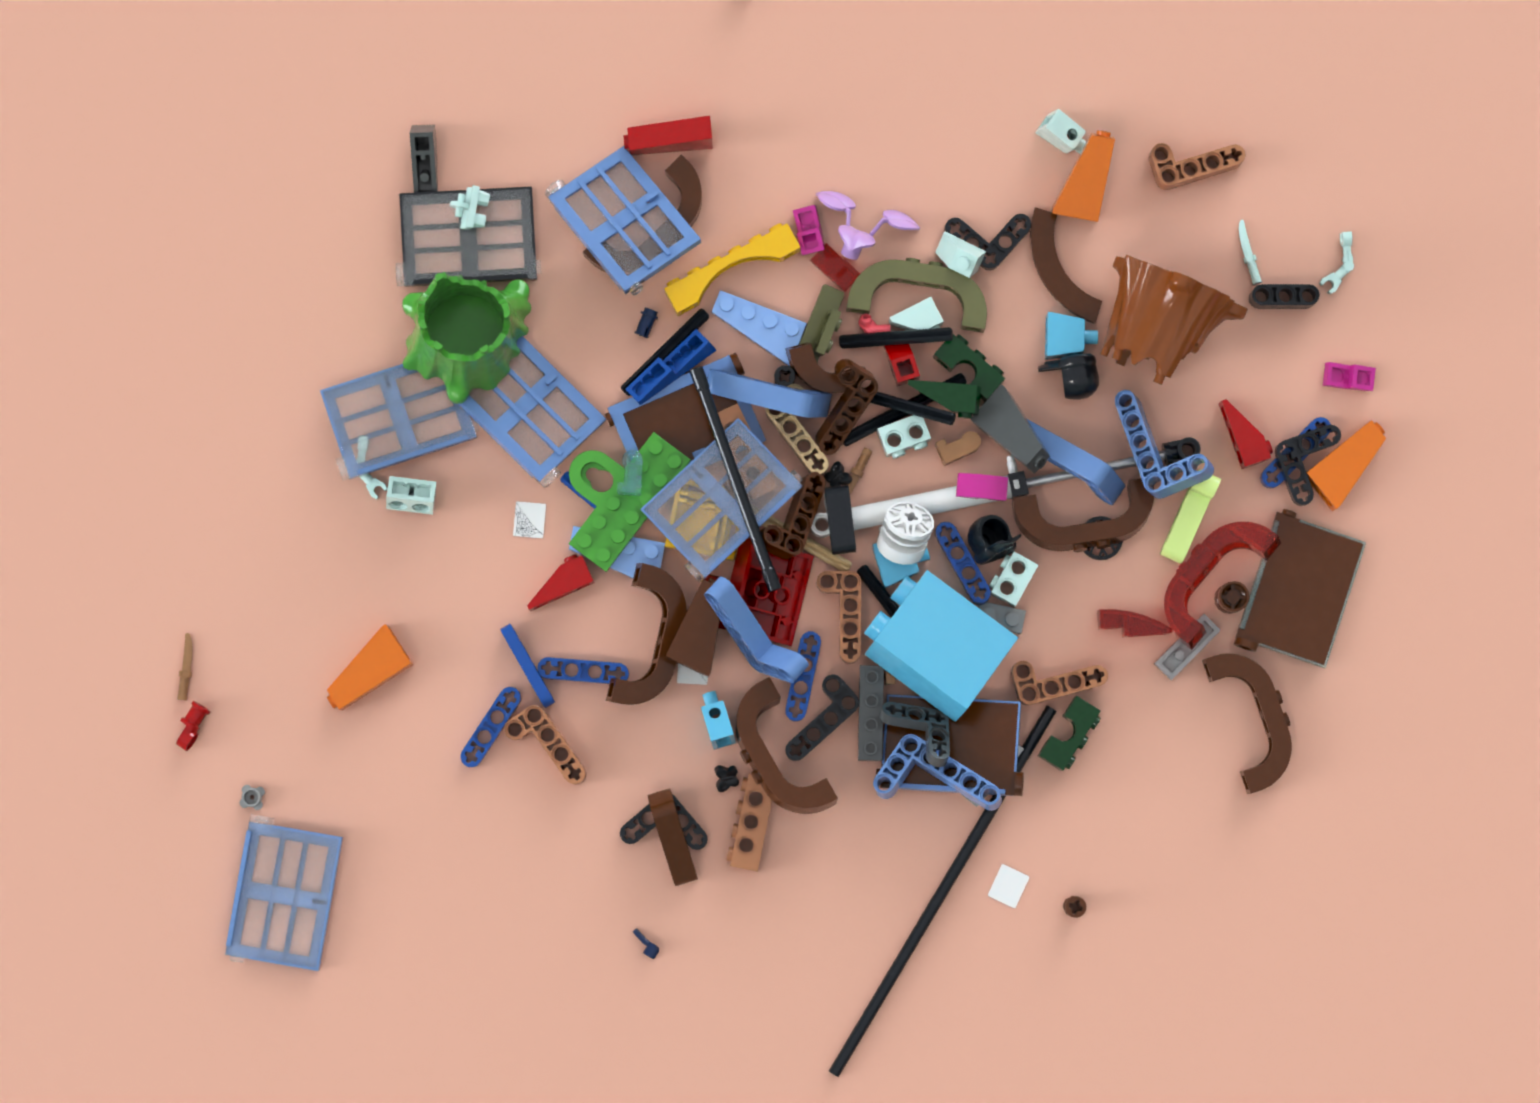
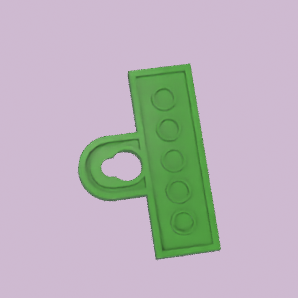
(615, 515)

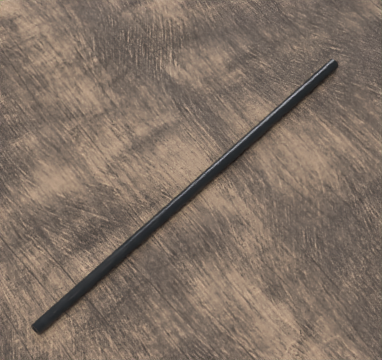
(934, 905)

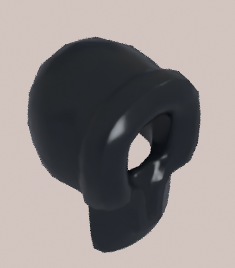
(1078, 374)
(991, 539)

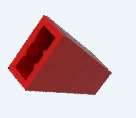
(670, 136)

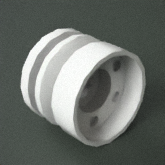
(905, 533)

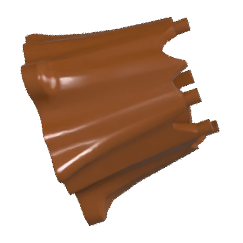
(1162, 315)

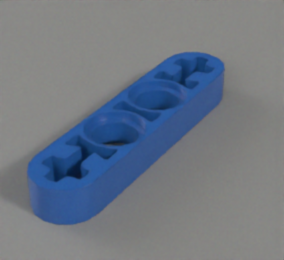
(1271, 468)
(960, 564)
(527, 665)
(583, 667)
(806, 677)
(487, 724)

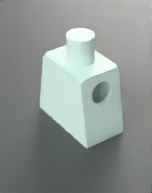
(1057, 127)

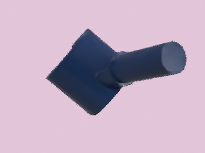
(651, 949)

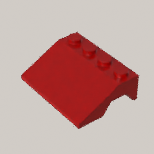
(776, 610)

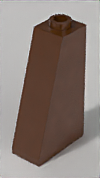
(697, 634)

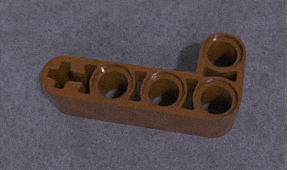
(842, 410)
(798, 514)
(672, 837)

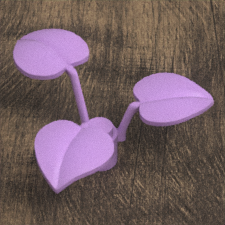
(855, 239)

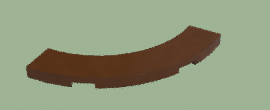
(1053, 274)

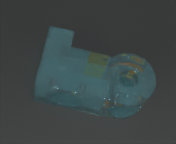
(633, 466)

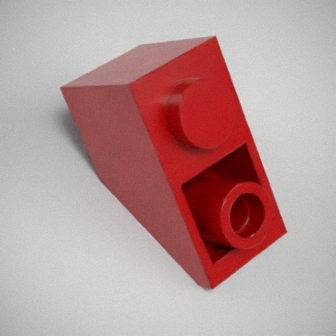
(902, 363)

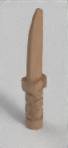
(859, 467)
(186, 672)

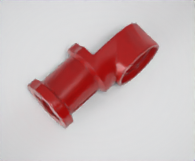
(192, 722)

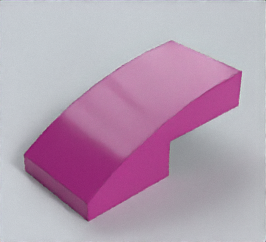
(809, 230)
(1349, 376)
(982, 486)

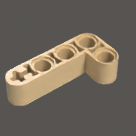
(799, 435)

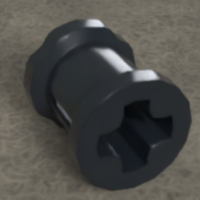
(785, 370)

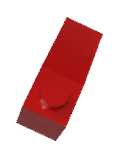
(1246, 439)
(565, 580)

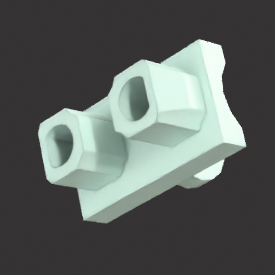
(473, 197)

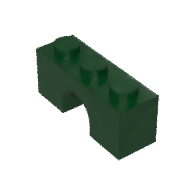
(957, 352)
(1082, 717)

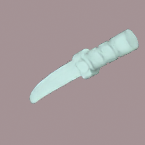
(1249, 258)

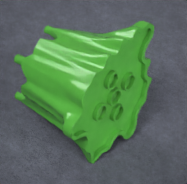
(465, 332)

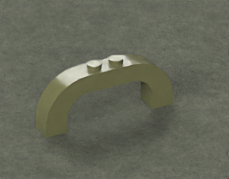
(925, 275)

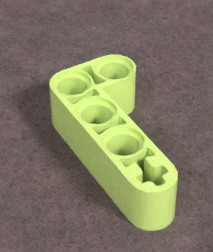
(1188, 519)

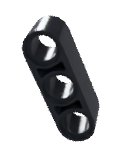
(1294, 292)
(840, 519)

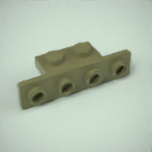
(823, 321)

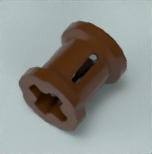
(1078, 913)

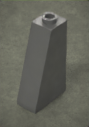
(1008, 427)

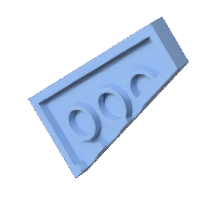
(761, 325)
(635, 552)

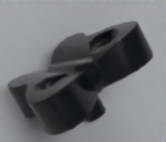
(837, 476)
(727, 777)

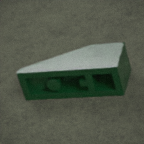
(956, 397)

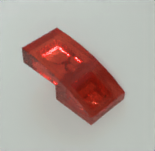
(835, 267)

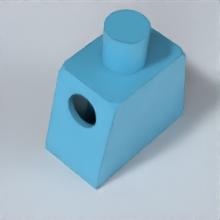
(1066, 336)
(893, 573)
(718, 728)

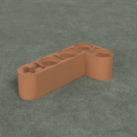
(1197, 162)
(845, 616)
(1060, 680)
(550, 747)

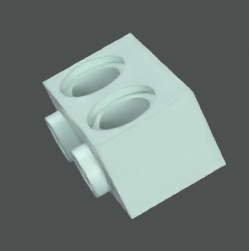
(901, 430)
(411, 495)
(1018, 581)

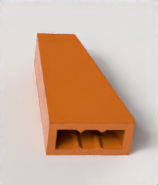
(1086, 183)
(1342, 468)
(372, 667)

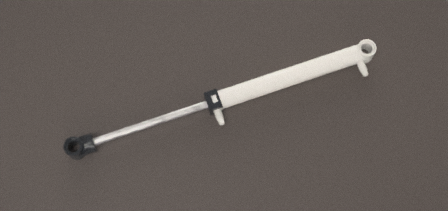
(946, 500)

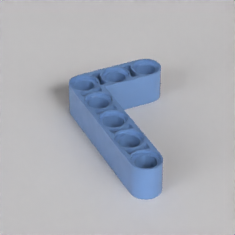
(769, 395)
(1150, 453)
(1081, 464)
(750, 636)
(918, 758)

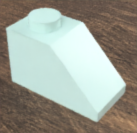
(959, 254)
(919, 316)

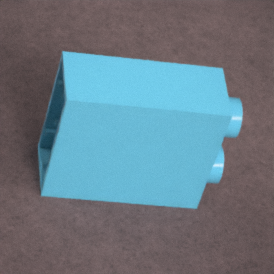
(938, 644)

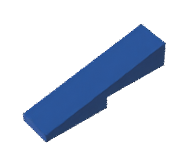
(678, 362)

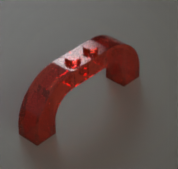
(1201, 562)

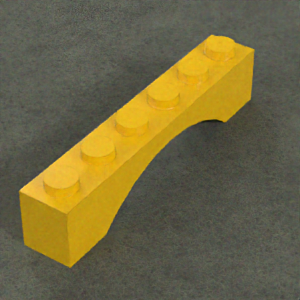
(774, 246)

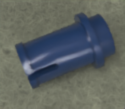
(646, 322)

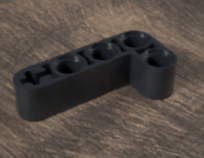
(819, 723)

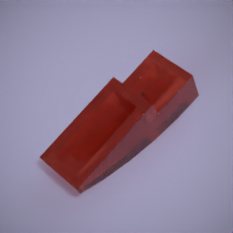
(1131, 623)

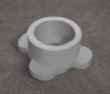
(256, 802)

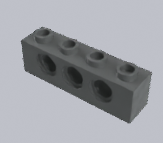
(870, 705)

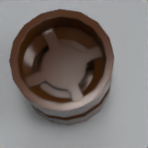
(1231, 597)

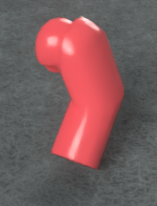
(869, 326)

